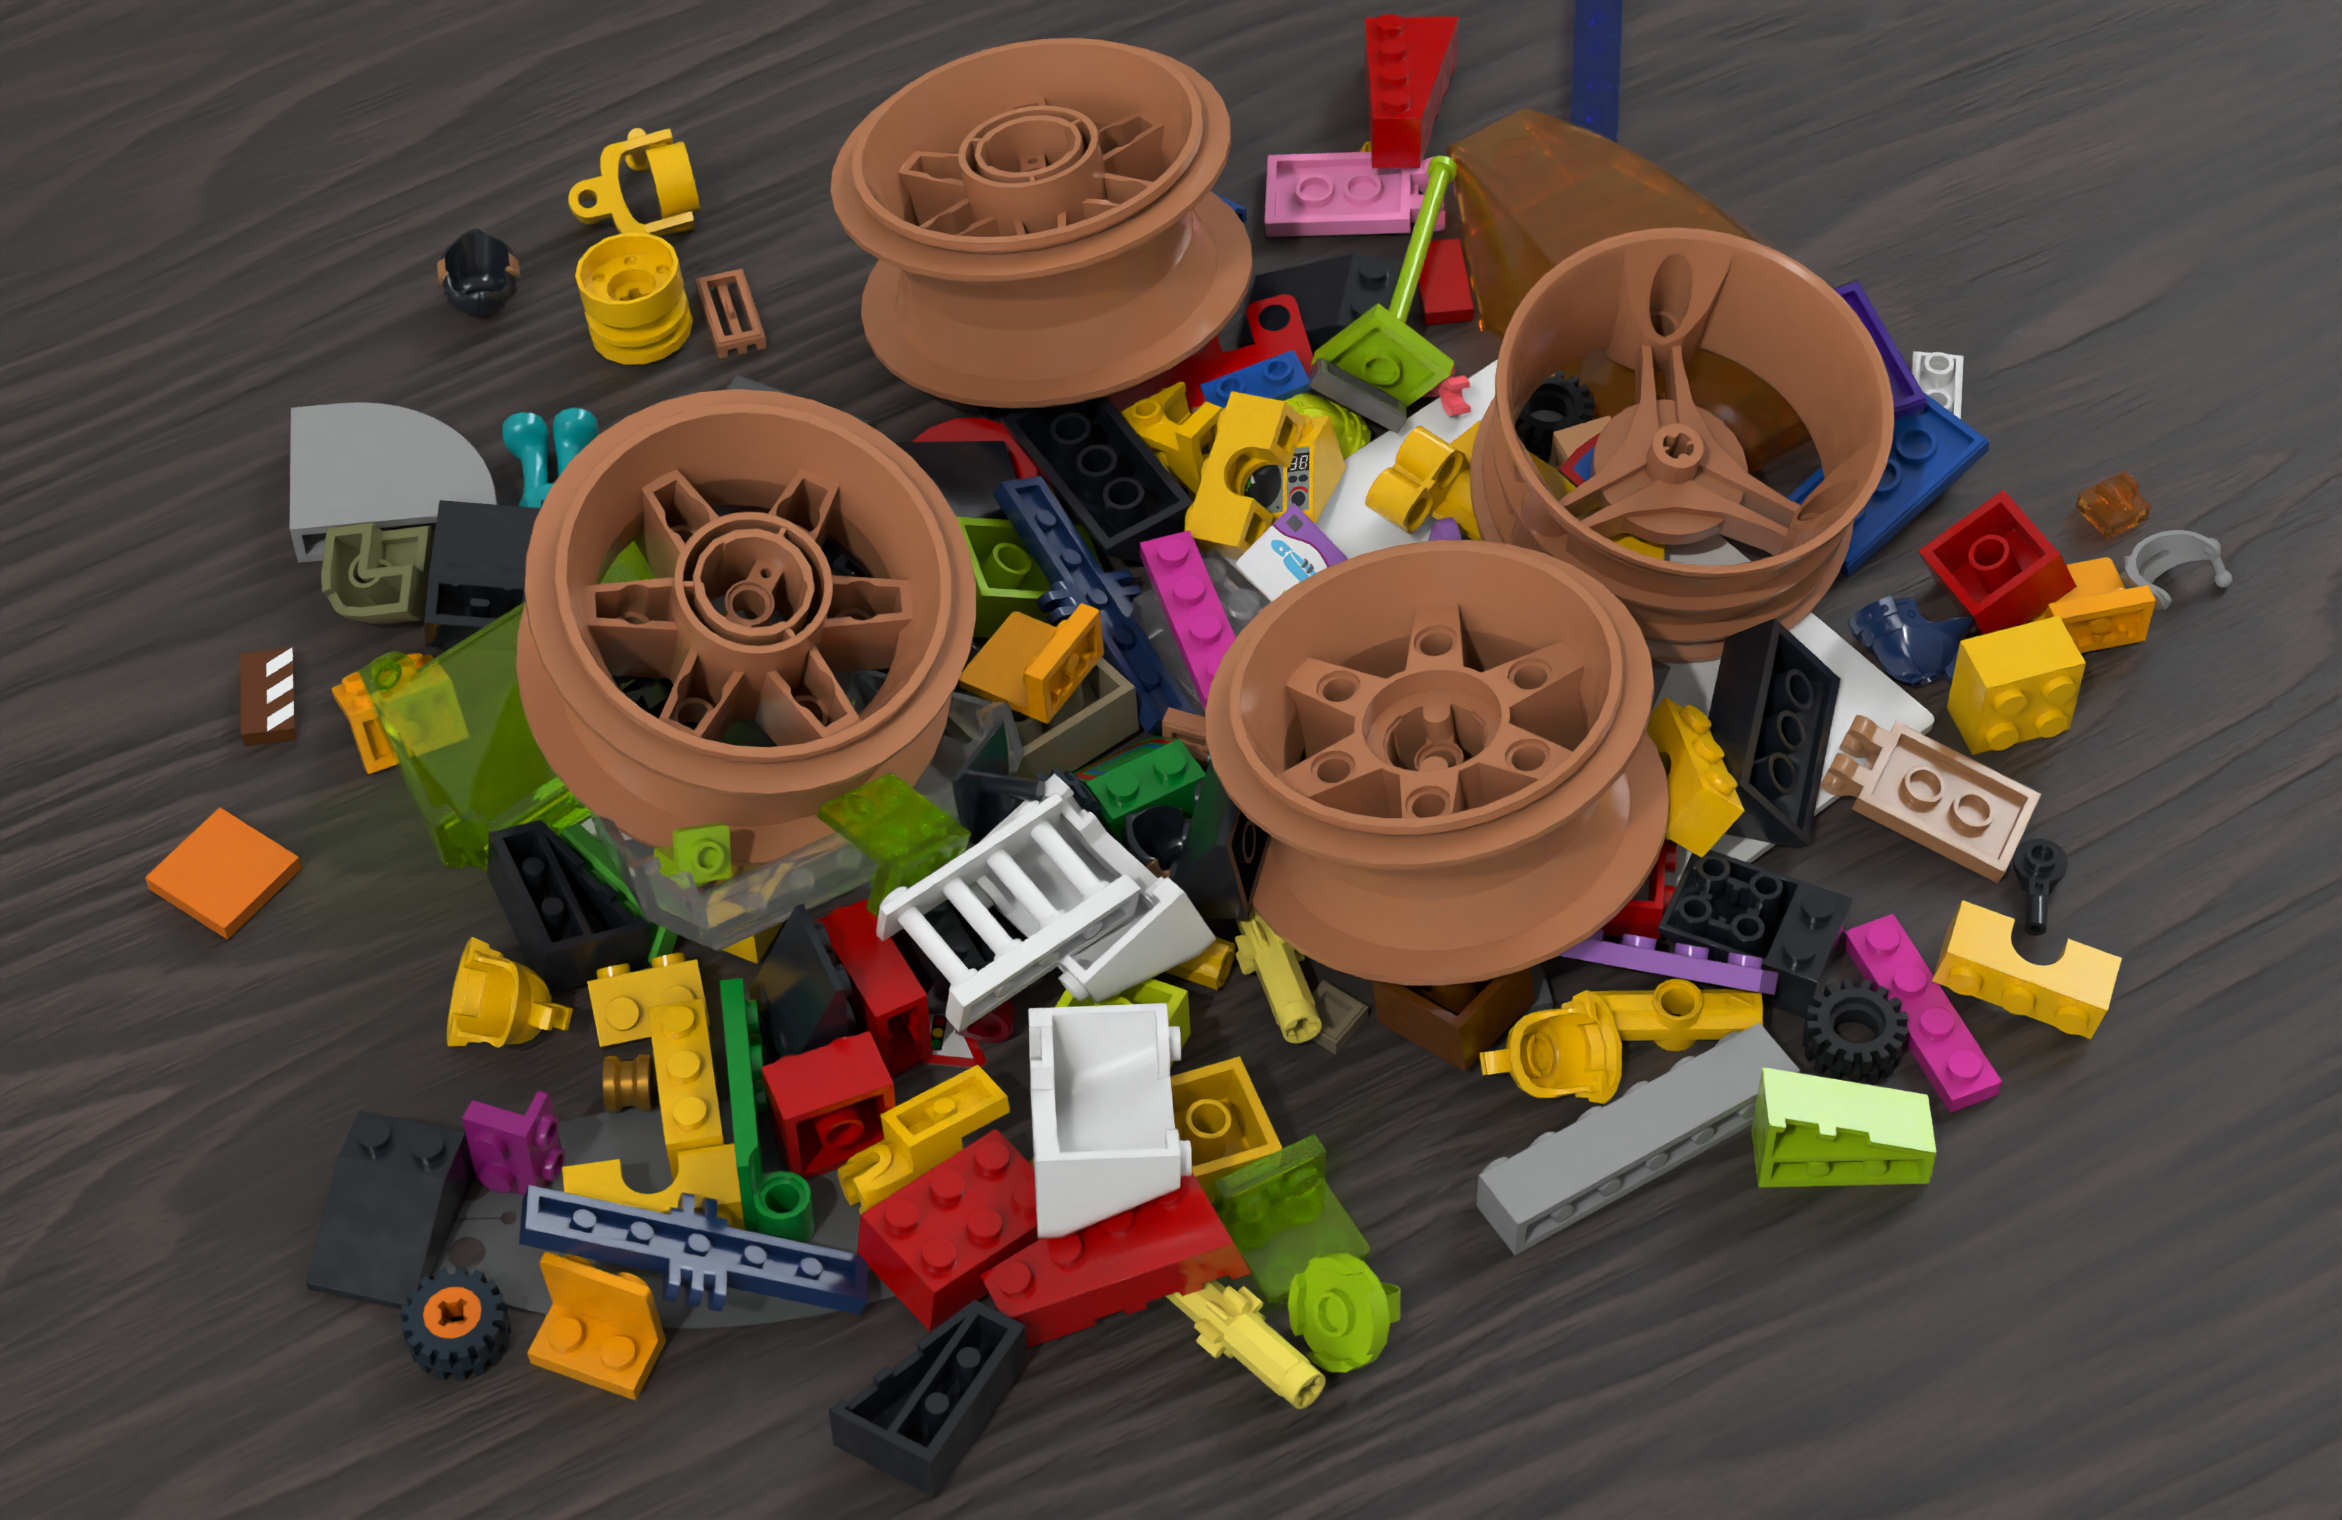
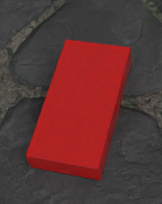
(1444, 284)

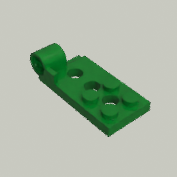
(760, 1192)

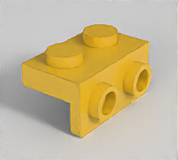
(623, 997)

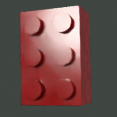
(951, 1228)

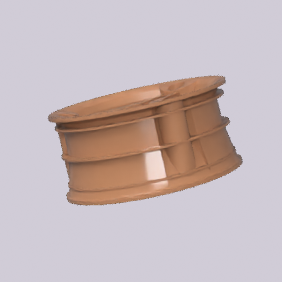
(1673, 466)

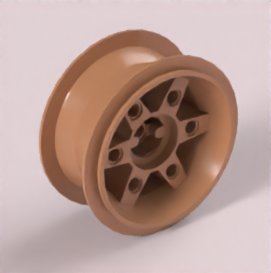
(1043, 222)
(784, 484)
(1442, 760)

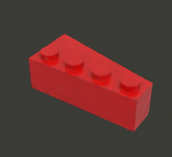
(1405, 81)
(1116, 1265)

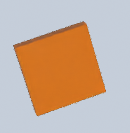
(223, 873)

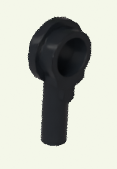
(2038, 867)

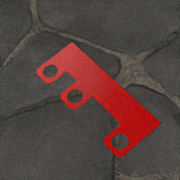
(1213, 363)

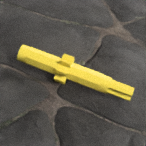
(1280, 977)
(1235, 1327)

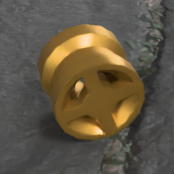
(628, 1083)

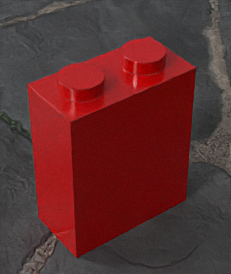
(883, 987)

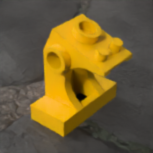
(1174, 433)

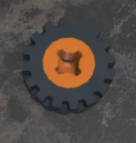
(458, 1344)

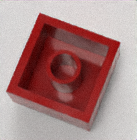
(1997, 566)
(827, 1103)

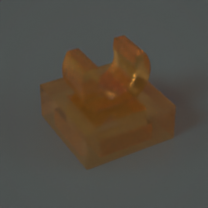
(2114, 505)

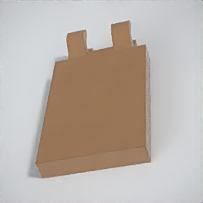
(1932, 795)

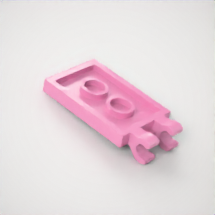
(1342, 195)

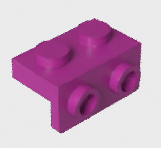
(514, 1148)

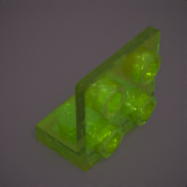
(896, 831)
(1285, 1216)

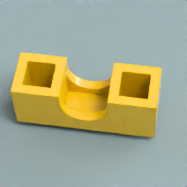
(1249, 436)
(1697, 780)
(1982, 963)
(685, 1078)
(701, 1172)

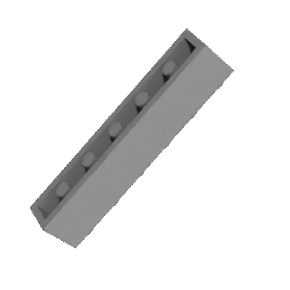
(1628, 1140)

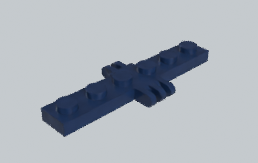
(1080, 579)
(693, 1250)

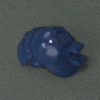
(1907, 643)

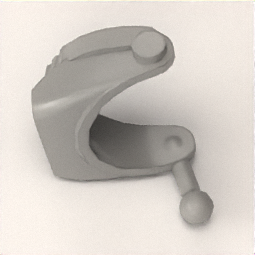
(2168, 550)

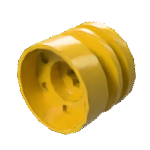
(634, 298)

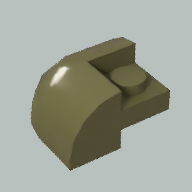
(377, 573)

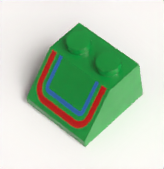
(1142, 776)

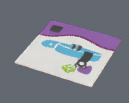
(1288, 554)

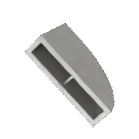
(375, 468)

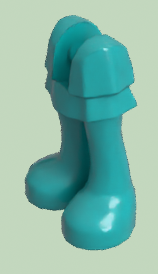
(529, 441)

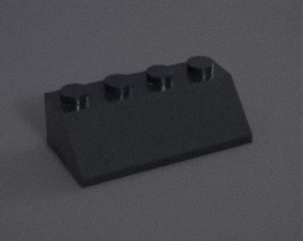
(1102, 473)
(1774, 727)
(1219, 853)

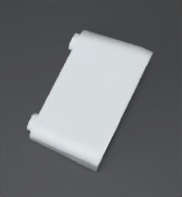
(1152, 941)
(1102, 1112)

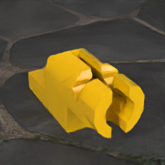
(922, 1136)

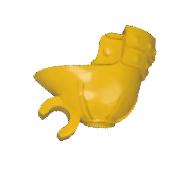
(499, 1000)
(1563, 1051)

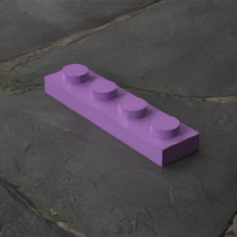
(1686, 962)

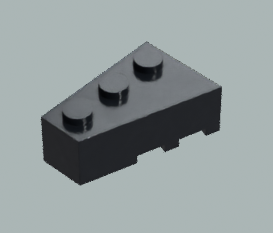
(559, 910)

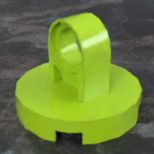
(1342, 1311)

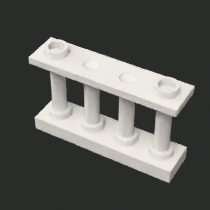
(1015, 962)

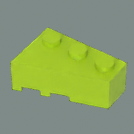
(1839, 1133)

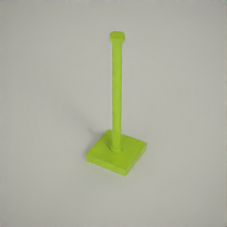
(1379, 342)

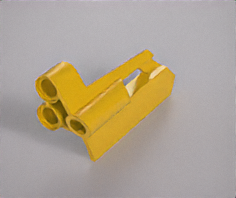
(1434, 482)

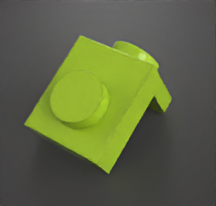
(700, 851)

